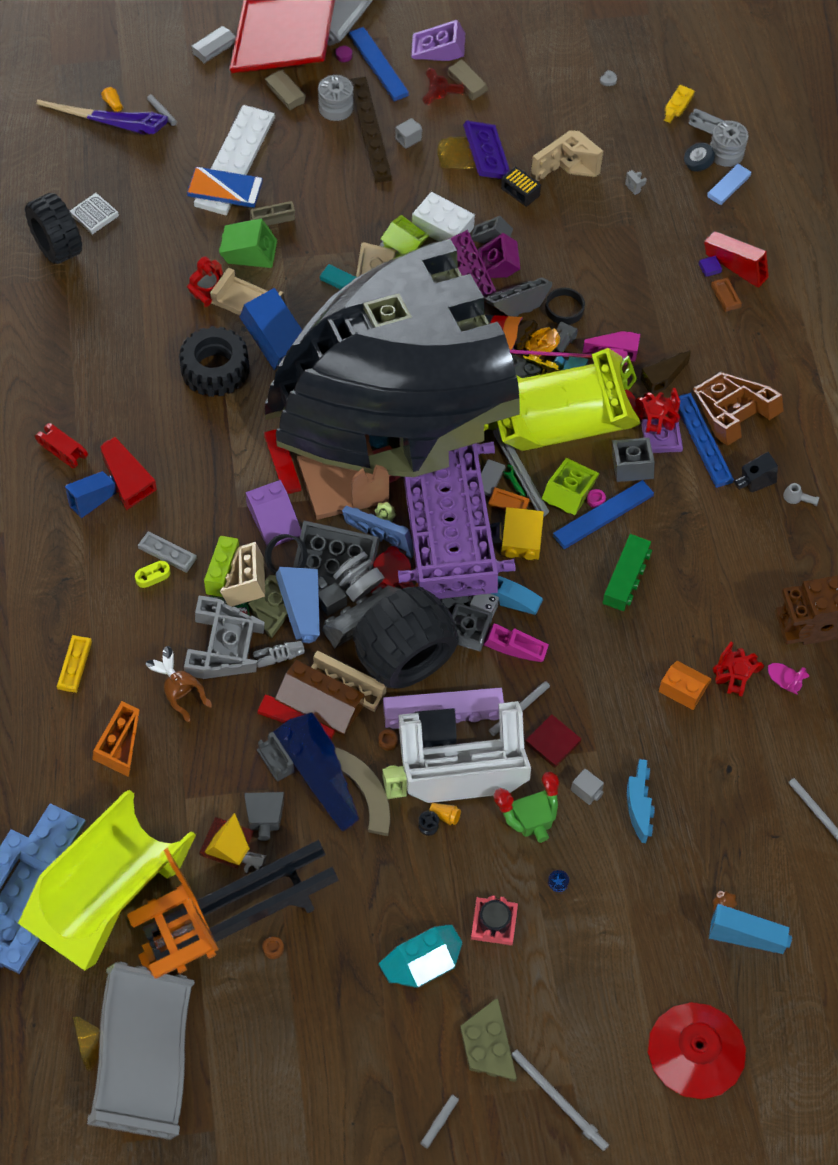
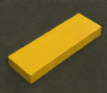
(74, 663)

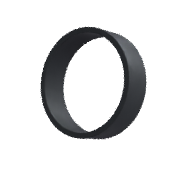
(565, 292)
(304, 554)

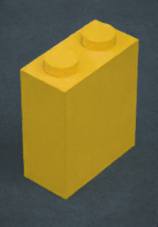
(522, 533)

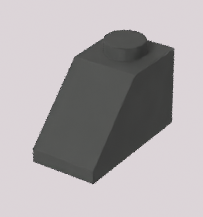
(491, 229)

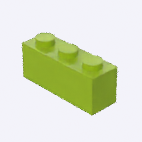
(220, 565)

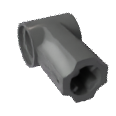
(567, 335)

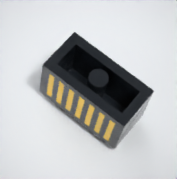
(521, 186)

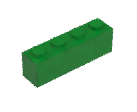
(627, 572)

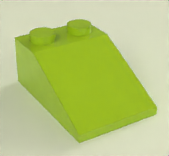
(403, 236)
(569, 486)

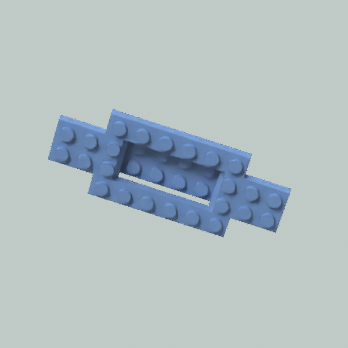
(48, 840)

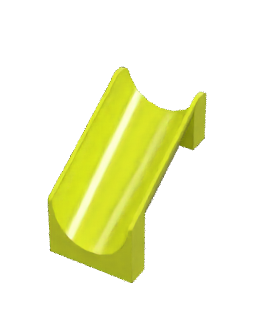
(570, 405)
(94, 880)

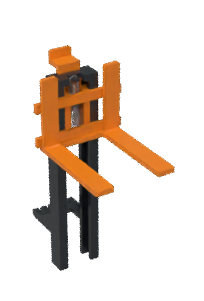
(171, 943)

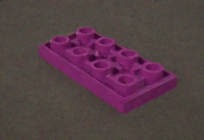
(471, 263)

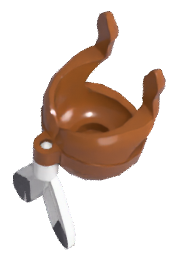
(177, 683)

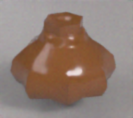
(725, 899)

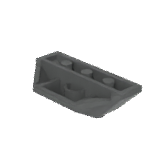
(520, 297)

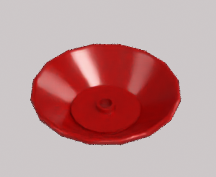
(694, 1070)

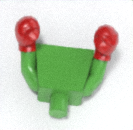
(532, 813)

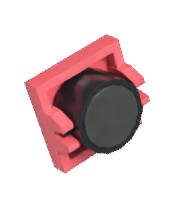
(494, 920)

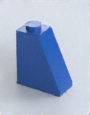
(90, 493)

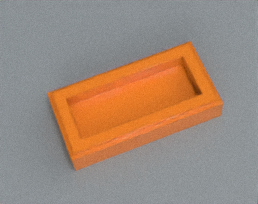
(501, 499)

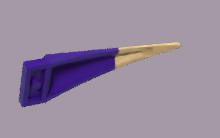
(133, 121)

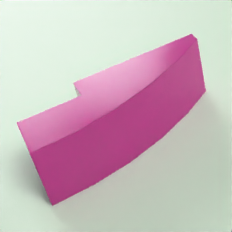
(515, 643)

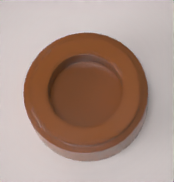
(388, 739)
(273, 947)

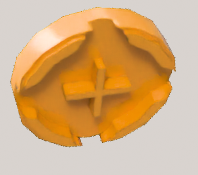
(543, 340)

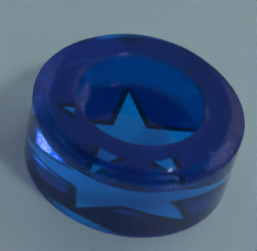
(558, 880)

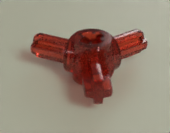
(439, 87)

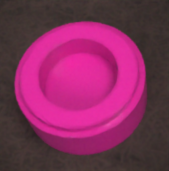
(595, 498)

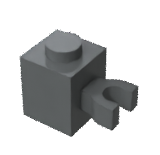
(331, 597)

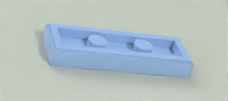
(729, 184)

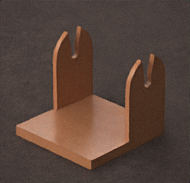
(337, 487)

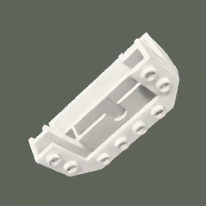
(465, 768)

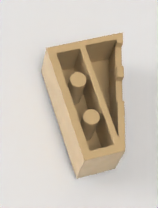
(246, 577)

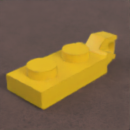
(678, 102)

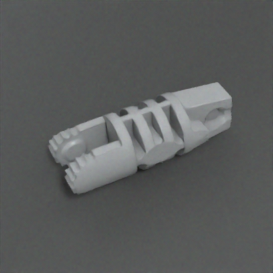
(278, 653)

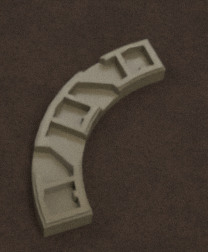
(371, 789)

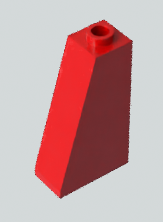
(739, 257)
(130, 477)

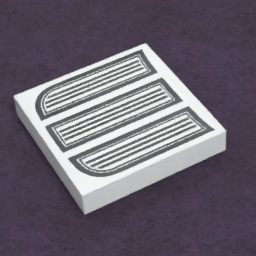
(94, 213)

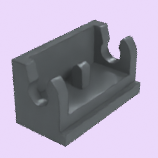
(275, 757)

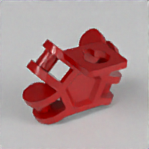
(657, 408)
(739, 667)

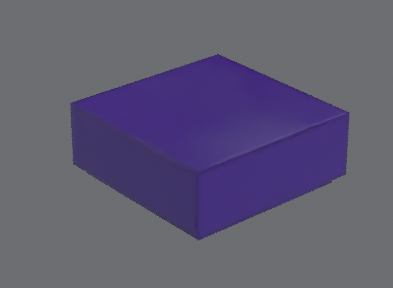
(710, 266)

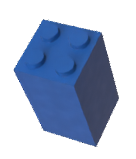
(270, 325)

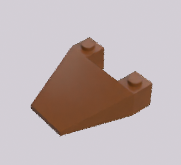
(730, 400)

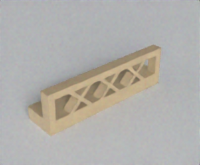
(352, 676)

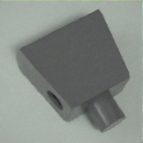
(264, 812)

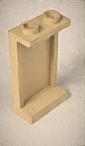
(233, 292)

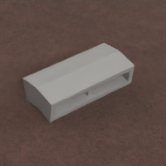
(213, 44)

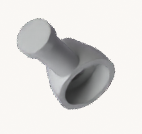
(796, 496)

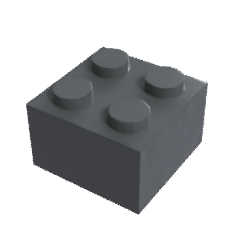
(633, 459)

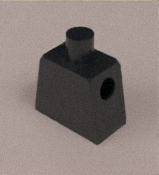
(758, 473)

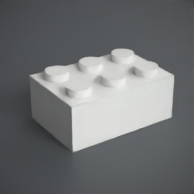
(442, 218)

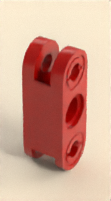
(61, 445)

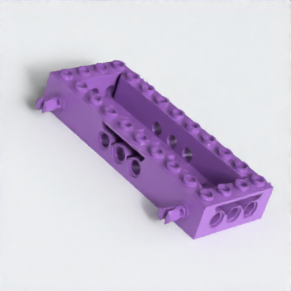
(472, 567)

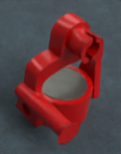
(205, 279)

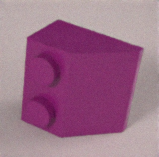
(500, 256)

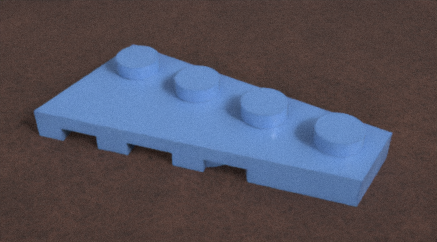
(384, 529)

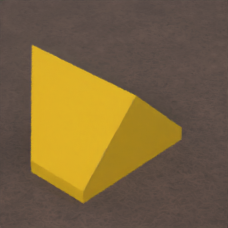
(229, 842)

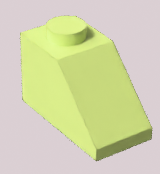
(395, 782)

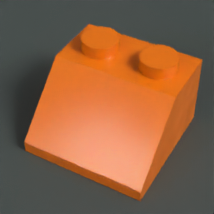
(684, 684)

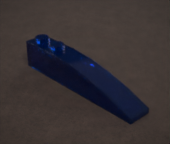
(318, 764)

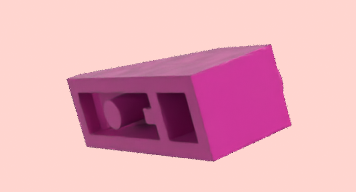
(621, 340)

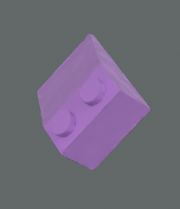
(440, 42)
(273, 512)

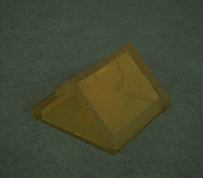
(89, 1042)

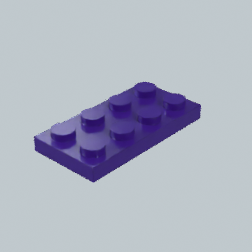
(486, 149)

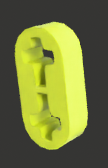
(152, 574)

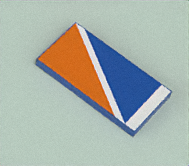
(225, 187)

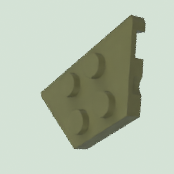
(271, 607)
(487, 1043)

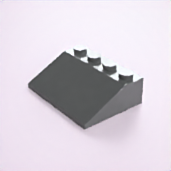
(331, 547)
(341, 628)

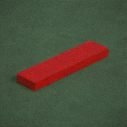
(282, 463)
(282, 713)

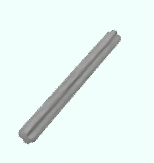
(522, 474)

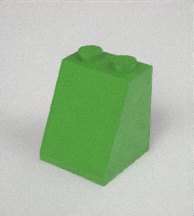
(248, 244)

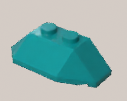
(423, 957)

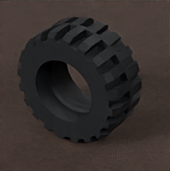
(53, 228)
(208, 343)

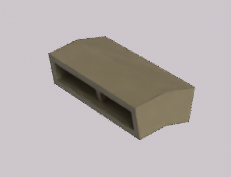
(464, 75)
(285, 89)
(274, 213)

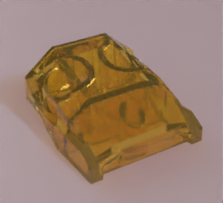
(455, 153)

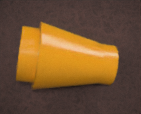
(111, 97)
(448, 813)

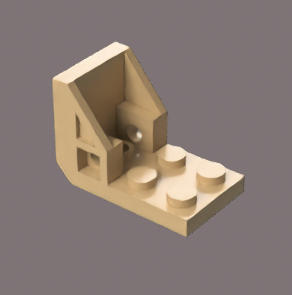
(573, 145)

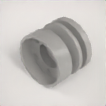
(335, 97)
(729, 143)
(358, 576)

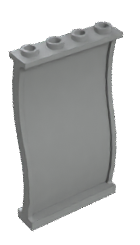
(141, 1052)

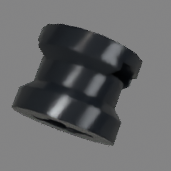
(426, 819)

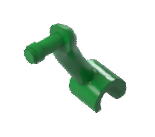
(510, 475)

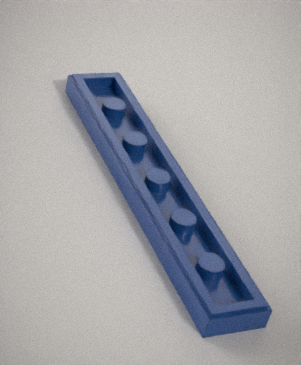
(378, 64)
(704, 441)
(603, 514)

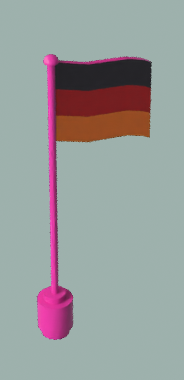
(510, 327)

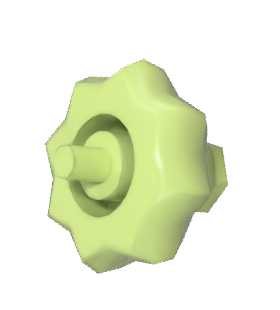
(385, 511)

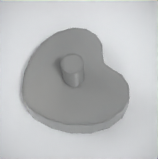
(608, 79)

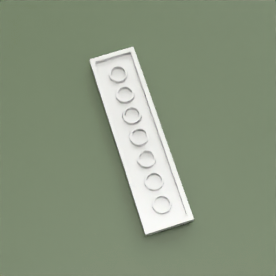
(239, 149)

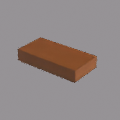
(726, 294)

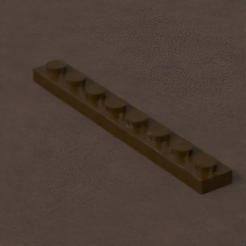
(370, 130)

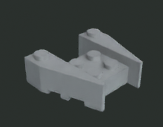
(228, 641)

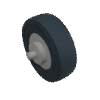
(699, 157)

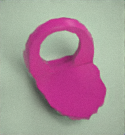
(787, 677)

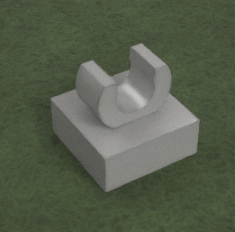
(634, 182)
(253, 859)

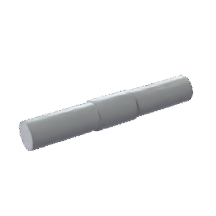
(159, 107)
(439, 1121)

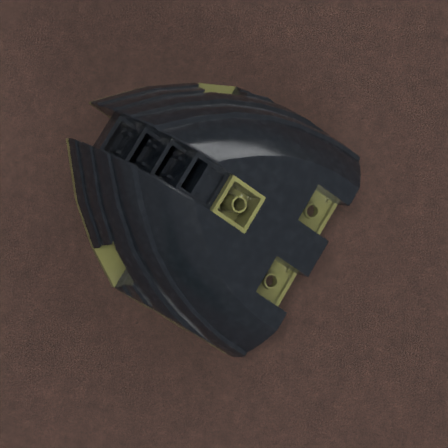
(398, 359)

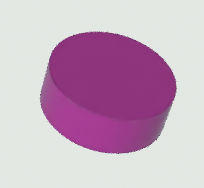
(344, 53)

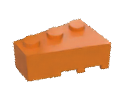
(118, 740)

